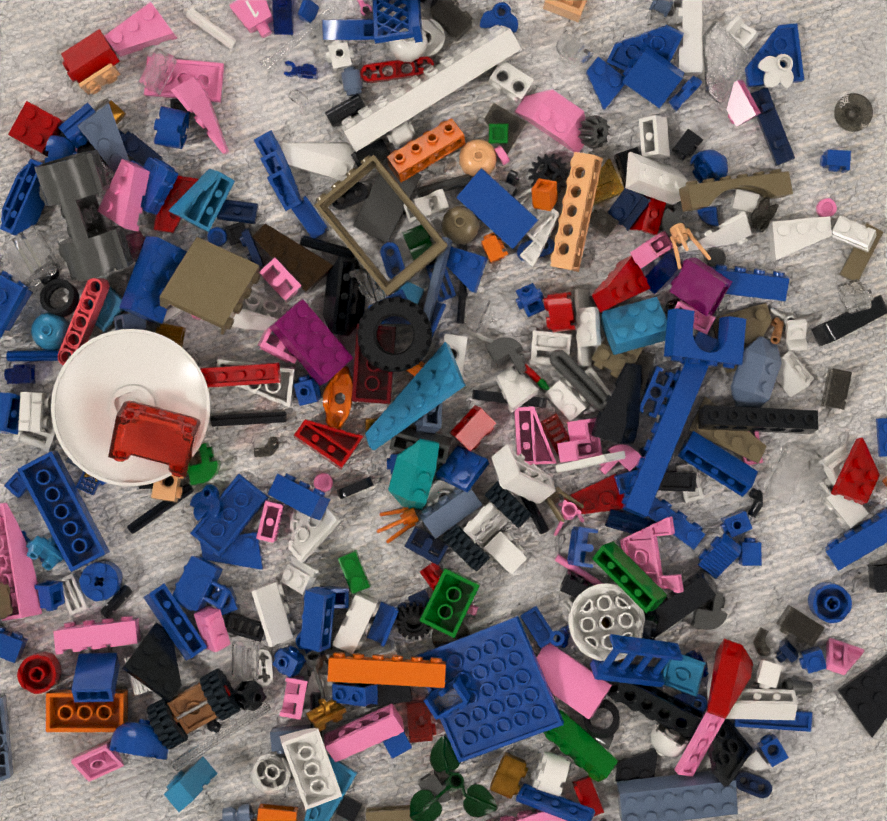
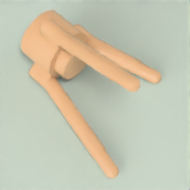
(680, 235)

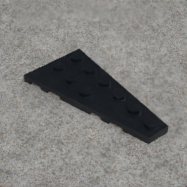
(868, 696)

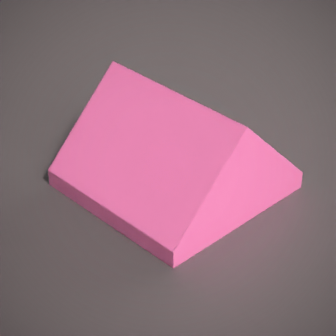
(97, 761)

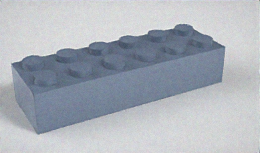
(676, 798)

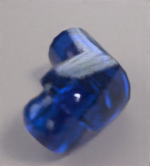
(565, 630)

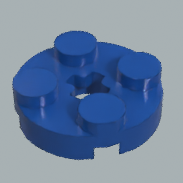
(685, 92)

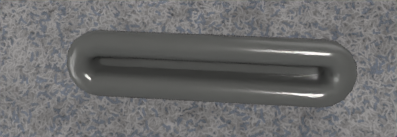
(578, 379)

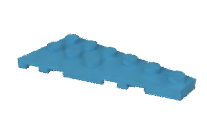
(428, 389)

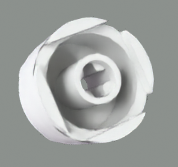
(552, 773)

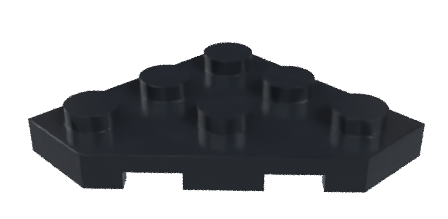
(156, 664)
(728, 753)

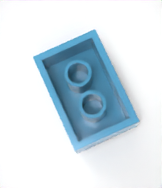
(634, 325)

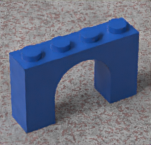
(681, 344)

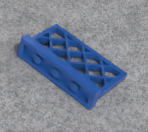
(412, 22)

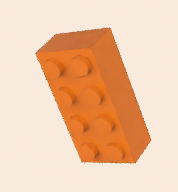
(72, 716)

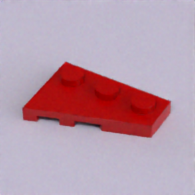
(165, 220)
(599, 496)

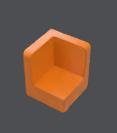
(544, 194)

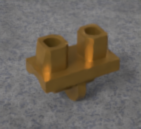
(325, 712)

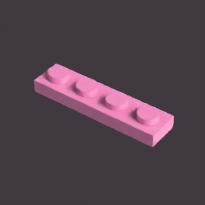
(699, 744)

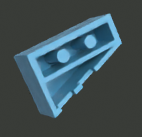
(189, 784)

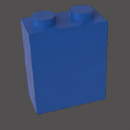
(652, 76)
(95, 677)

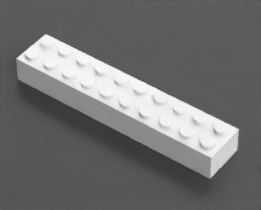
(429, 87)

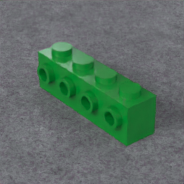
(629, 577)
(582, 748)

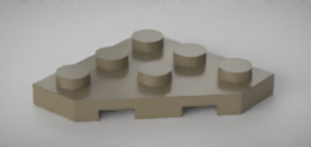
(757, 323)

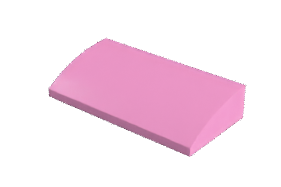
(572, 681)

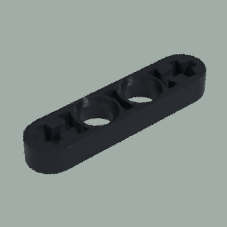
(498, 397)

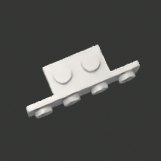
(587, 326)

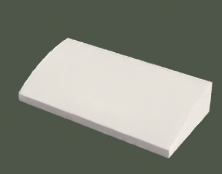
(310, 767)

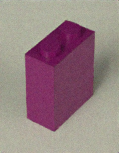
(700, 286)

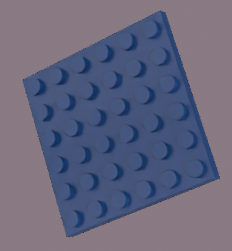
(505, 689)

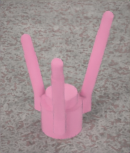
(569, 512)

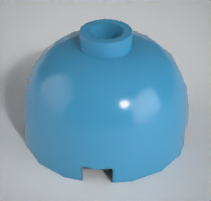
(49, 331)

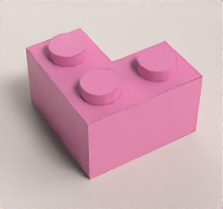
(581, 443)

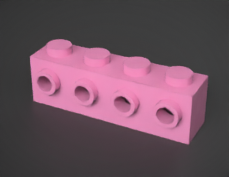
(363, 733)

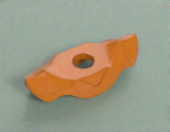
(338, 413)

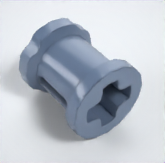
(661, 6)

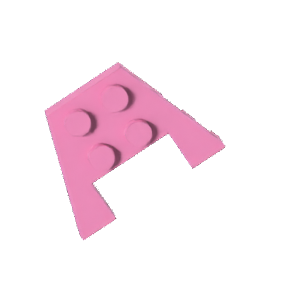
(644, 551)

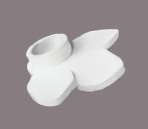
(775, 73)

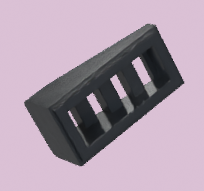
(242, 633)

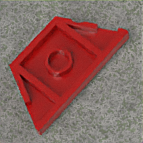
(857, 475)

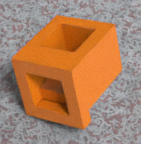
(493, 248)

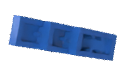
(279, 170)

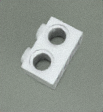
(514, 77)

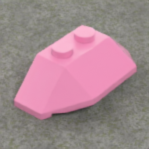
(554, 117)

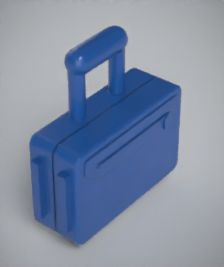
(159, 184)
(198, 583)

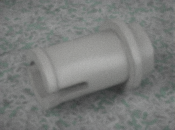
(437, 167)

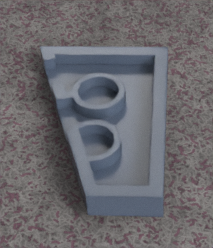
(104, 136)

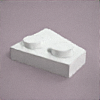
(515, 388)

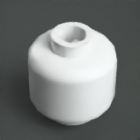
(401, 134)

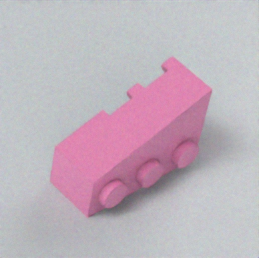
(125, 195)

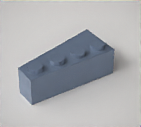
(6, 763)

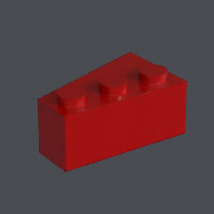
(620, 285)

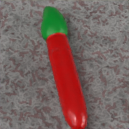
(533, 375)

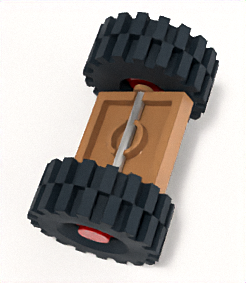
(193, 709)

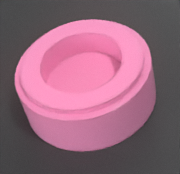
(501, 154)
(826, 208)
(323, 482)

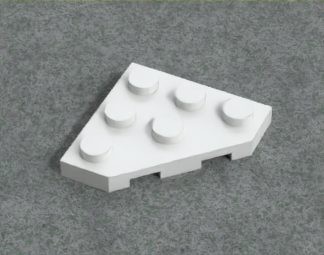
(309, 532)

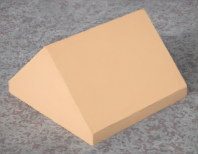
(567, 8)

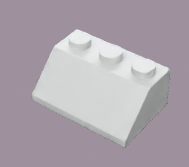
(654, 179)
(274, 613)

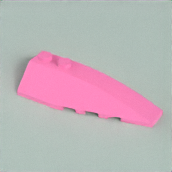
(17, 567)

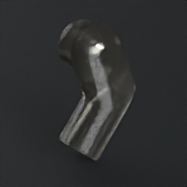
(269, 449)
(760, 644)

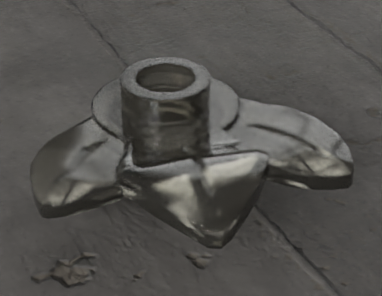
(762, 215)

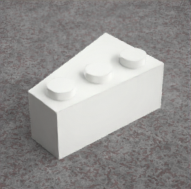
(796, 234)
(521, 477)
(356, 623)

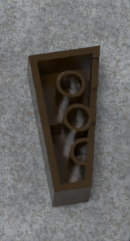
(298, 261)

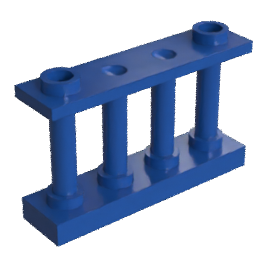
(632, 673)

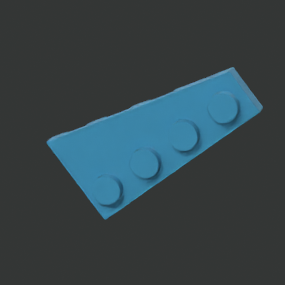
(344, 777)

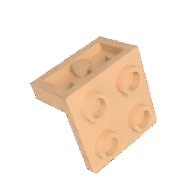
(94, 83)

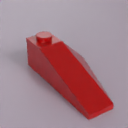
(729, 677)

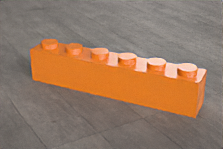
(386, 670)

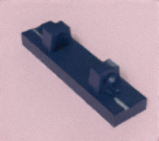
(772, 128)

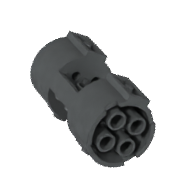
(92, 245)

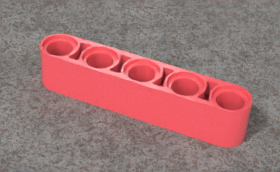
(90, 315)

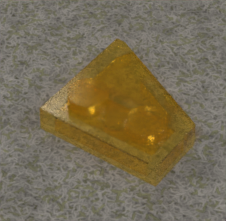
(608, 183)

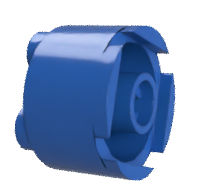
(171, 127)
(90, 580)
(837, 609)

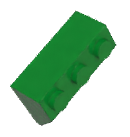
(450, 602)

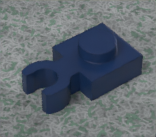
(419, 597)

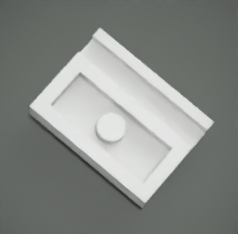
(834, 462)
(299, 575)

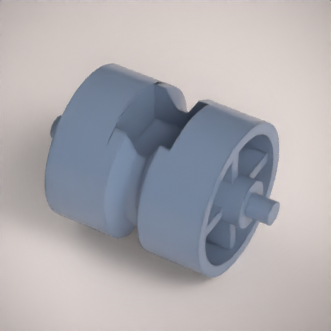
(243, 813)

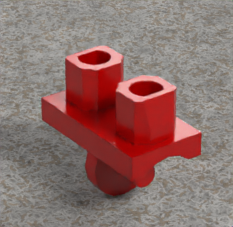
(432, 574)

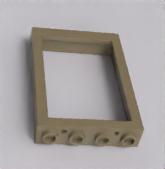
(340, 188)

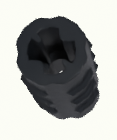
(345, 109)

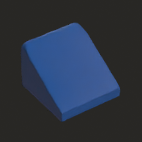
(308, 11)

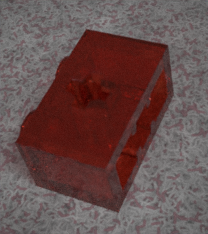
(419, 732)

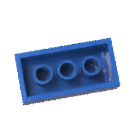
(149, 278)

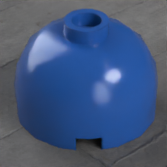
(59, 148)
(709, 165)

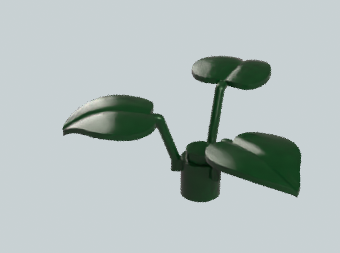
(427, 808)

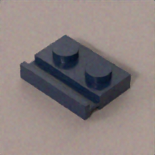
(628, 207)

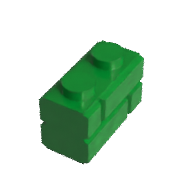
(354, 571)

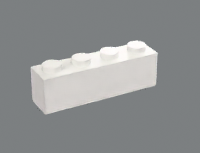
(765, 705)

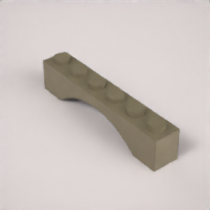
(701, 195)

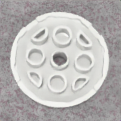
(587, 614)

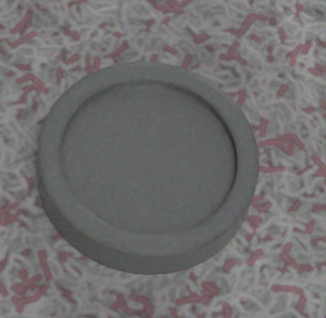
(717, 257)

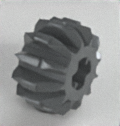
(594, 131)

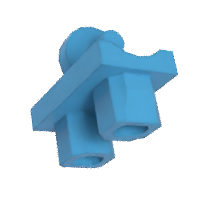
(46, 550)

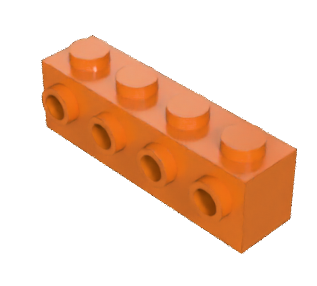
(426, 150)

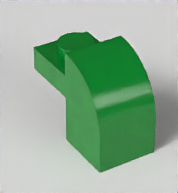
(207, 470)

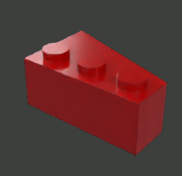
(328, 442)

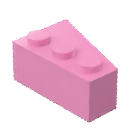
(140, 31)
(531, 438)

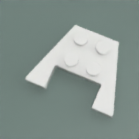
(540, 231)

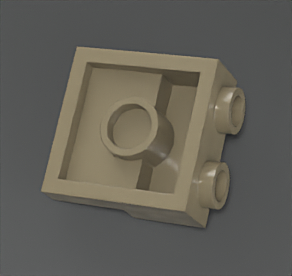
(604, 358)

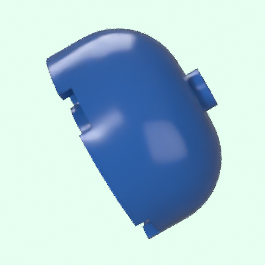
(138, 740)

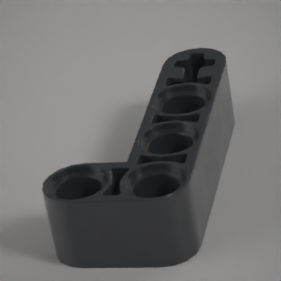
(847, 323)

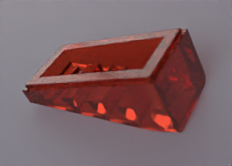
(547, 431)

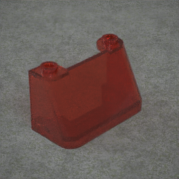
(154, 436)

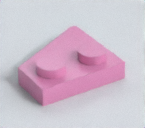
(841, 656)

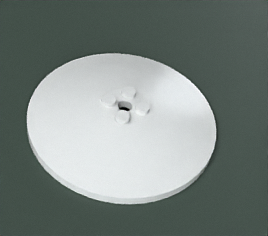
(116, 370)

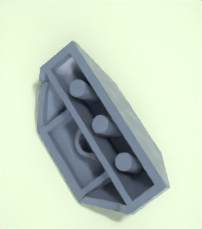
(757, 374)

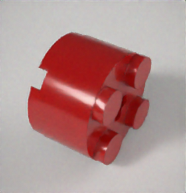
(560, 312)
(35, 682)

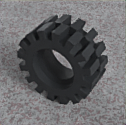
(408, 629)

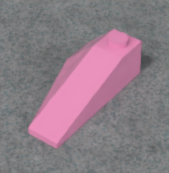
(197, 101)

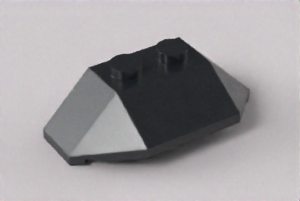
(343, 299)

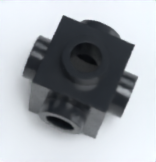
(249, 695)

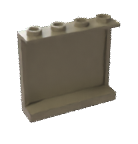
(211, 284)

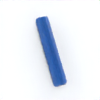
(50, 355)

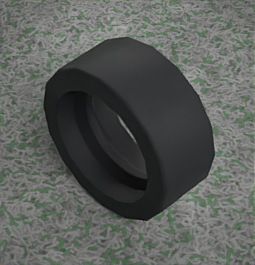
(49, 289)
(604, 733)

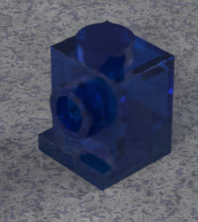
(20, 374)

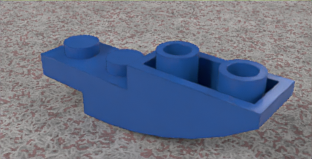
(350, 29)

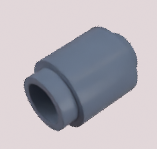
(352, 81)

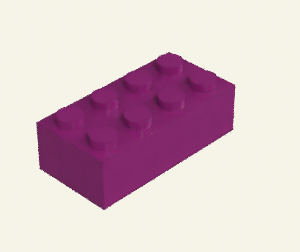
(311, 342)

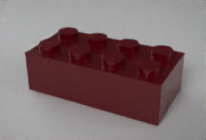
(369, 382)

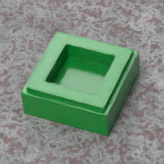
(498, 133)

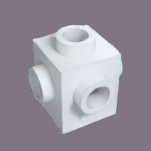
(342, 62)

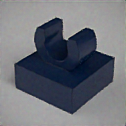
(786, 650)

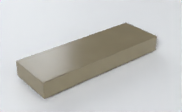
(859, 259)

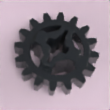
(560, 172)

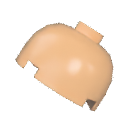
(477, 155)

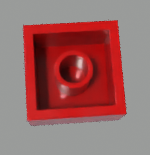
(35, 127)

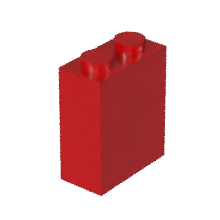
(88, 56)

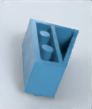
(204, 199)

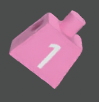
(253, 15)

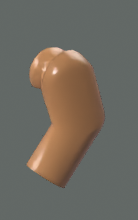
(777, 331)

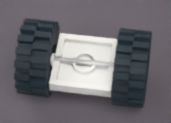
(485, 526)

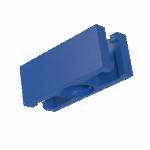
(663, 390)

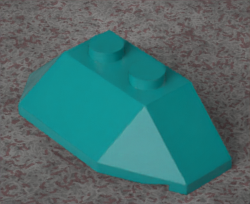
(414, 474)

